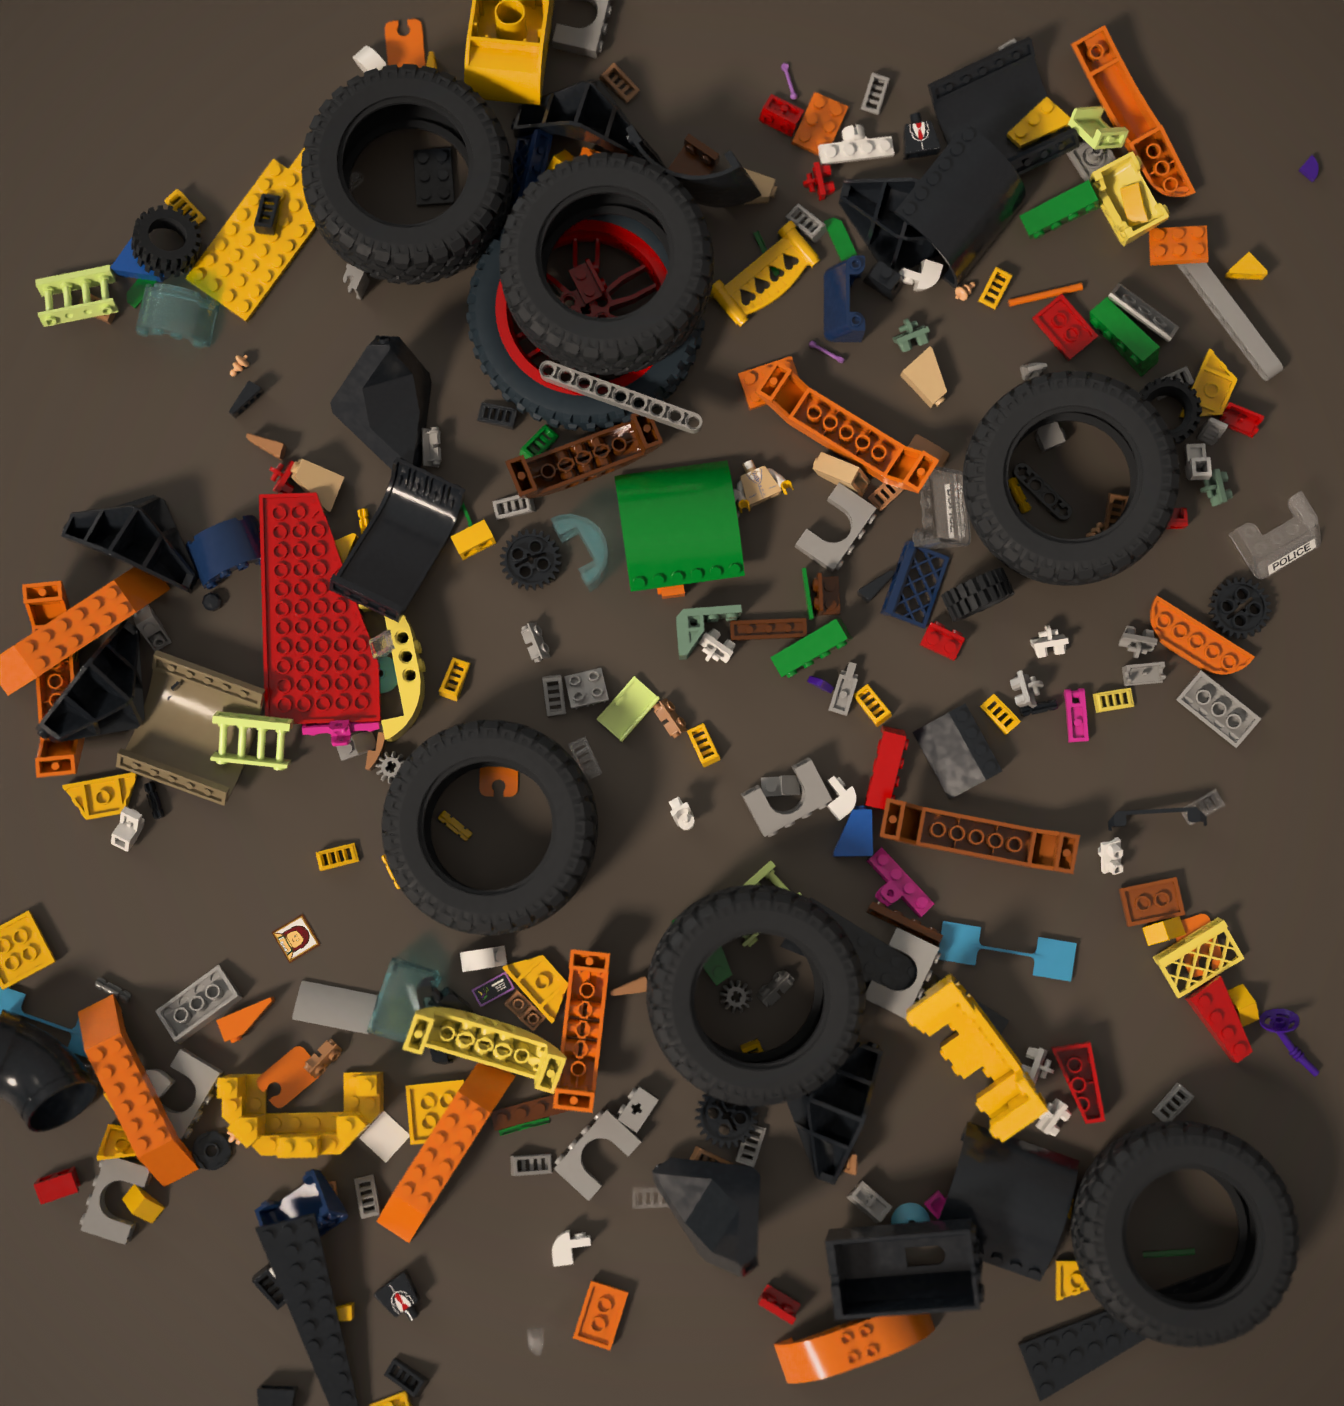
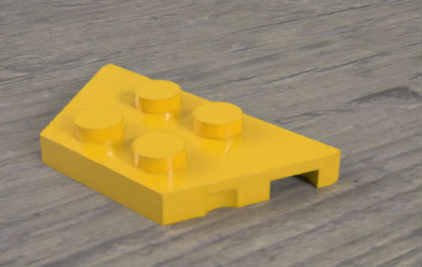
(1213, 385)
(103, 795)
(540, 983)

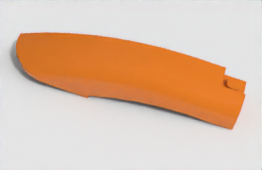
(1128, 109)

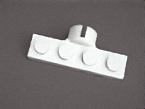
(855, 147)

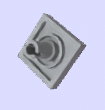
(1089, 160)

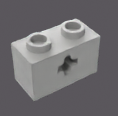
(636, 1120)

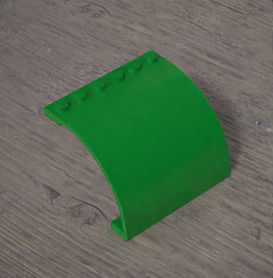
(679, 525)

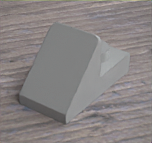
(359, 745)
(780, 786)

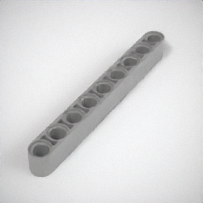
(1232, 319)
(614, 390)

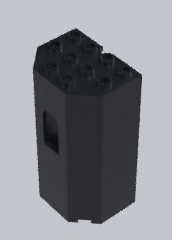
(873, 1274)

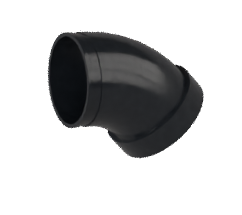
(41, 1075)

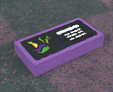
(493, 989)

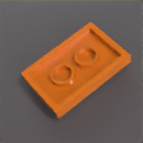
(819, 123)
(1178, 245)
(752, 379)
(600, 1315)

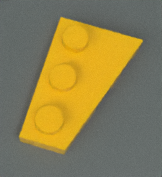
(1040, 121)
(115, 1144)
(1068, 1279)

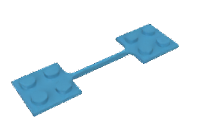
(1051, 959)
(13, 1000)

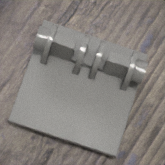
(586, 688)

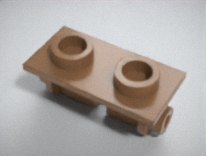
(666, 710)
(317, 1065)

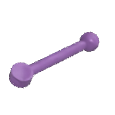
(785, 67)
(812, 344)

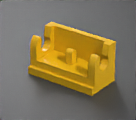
(473, 539)

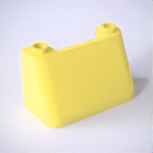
(1107, 184)

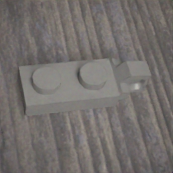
(844, 690)

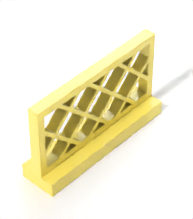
(1192, 942)

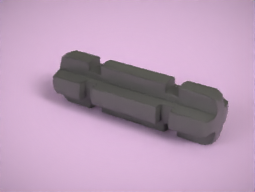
(111, 988)

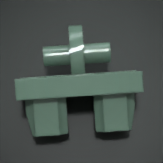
(919, 333)
(1215, 488)

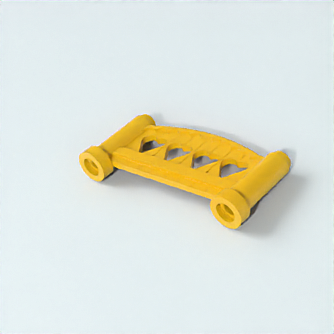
(791, 244)

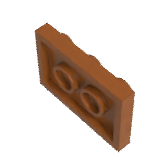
(1151, 901)

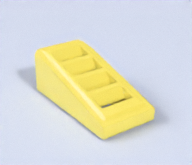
(1099, 705)

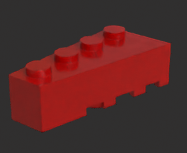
(886, 767)
(1219, 1016)
(1080, 1074)

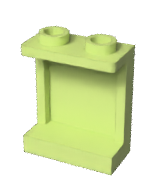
(1094, 130)

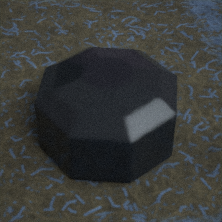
(212, 601)

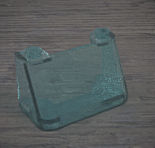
(399, 999)

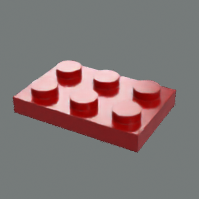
(1065, 327)

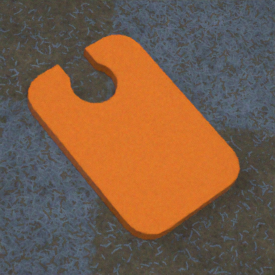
(407, 48)
(491, 774)
(1190, 925)
(289, 1074)

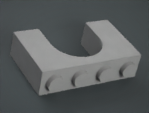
(584, 40)
(831, 554)
(813, 797)
(923, 955)
(205, 1080)
(571, 1165)
(98, 1218)

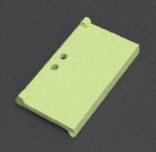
(628, 709)

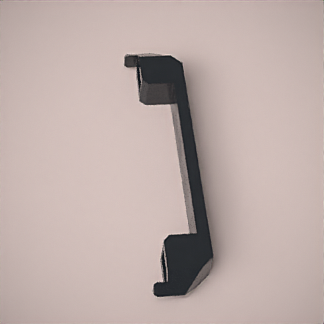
(1193, 815)
(425, 989)

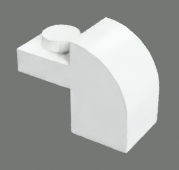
(368, 59)
(926, 276)
(1197, 464)
(844, 802)
(128, 829)
(483, 958)
(160, 1080)
(562, 1248)

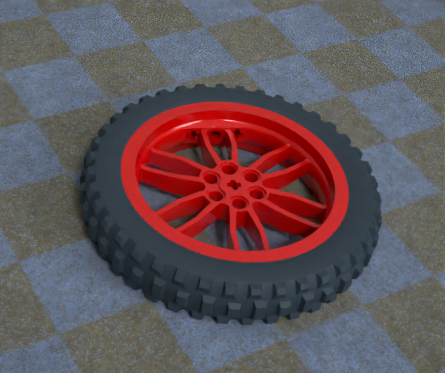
(520, 378)

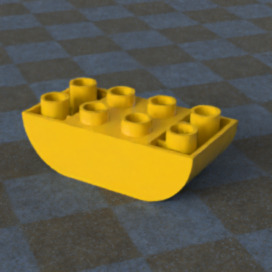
(508, 49)

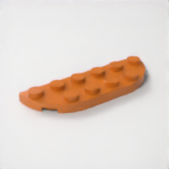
(1195, 640)

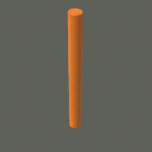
(1045, 294)

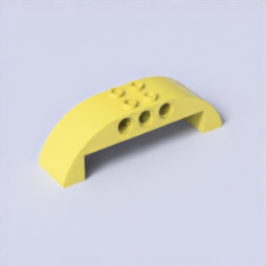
(410, 691)
(487, 1043)

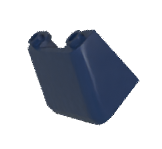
(839, 322)
(311, 1197)

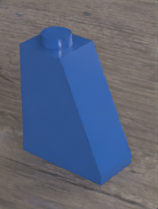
(127, 266)
(856, 835)

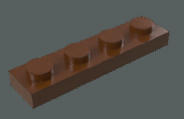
(768, 629)
(898, 920)
(524, 1112)

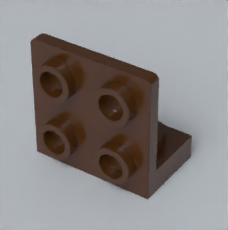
(695, 158)
(827, 595)

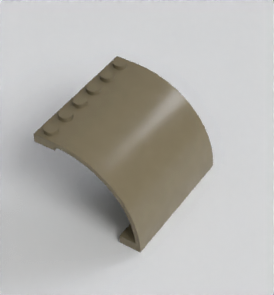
(179, 732)

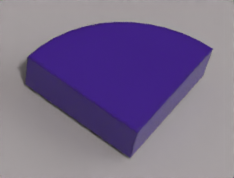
(1310, 168)
(820, 683)

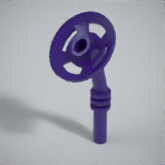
(1280, 1026)

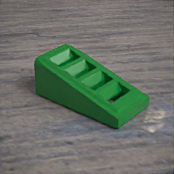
(534, 440)

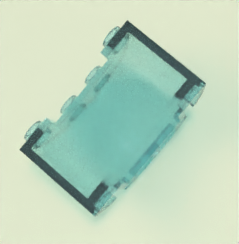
(177, 313)
(571, 525)

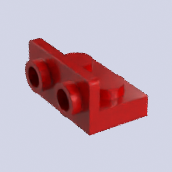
(781, 115)
(588, 282)
(942, 640)
(779, 1303)

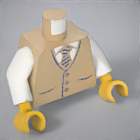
(759, 485)

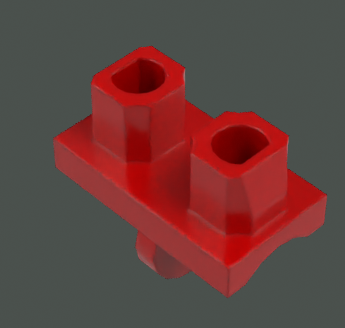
(819, 173)
(281, 485)

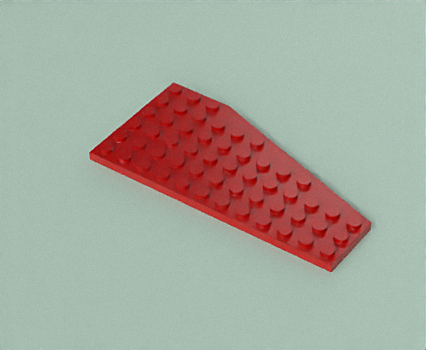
(312, 637)

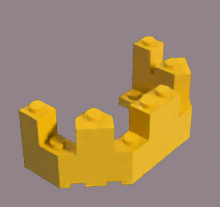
(977, 1043)
(299, 1132)

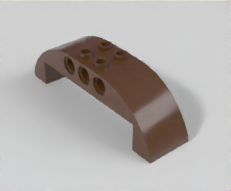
(584, 458)

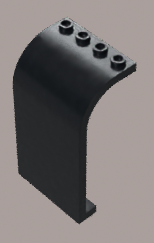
(400, 541)

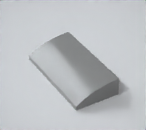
(1143, 312)
(1218, 708)
(198, 1004)
(334, 1006)

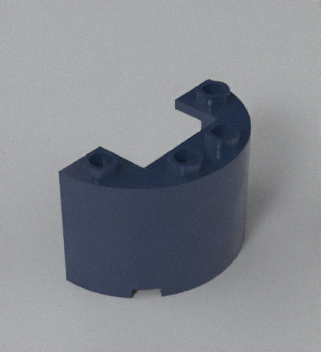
(225, 549)

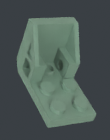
(689, 636)

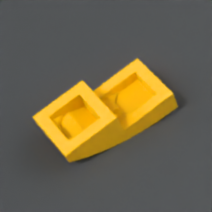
(1134, 204)

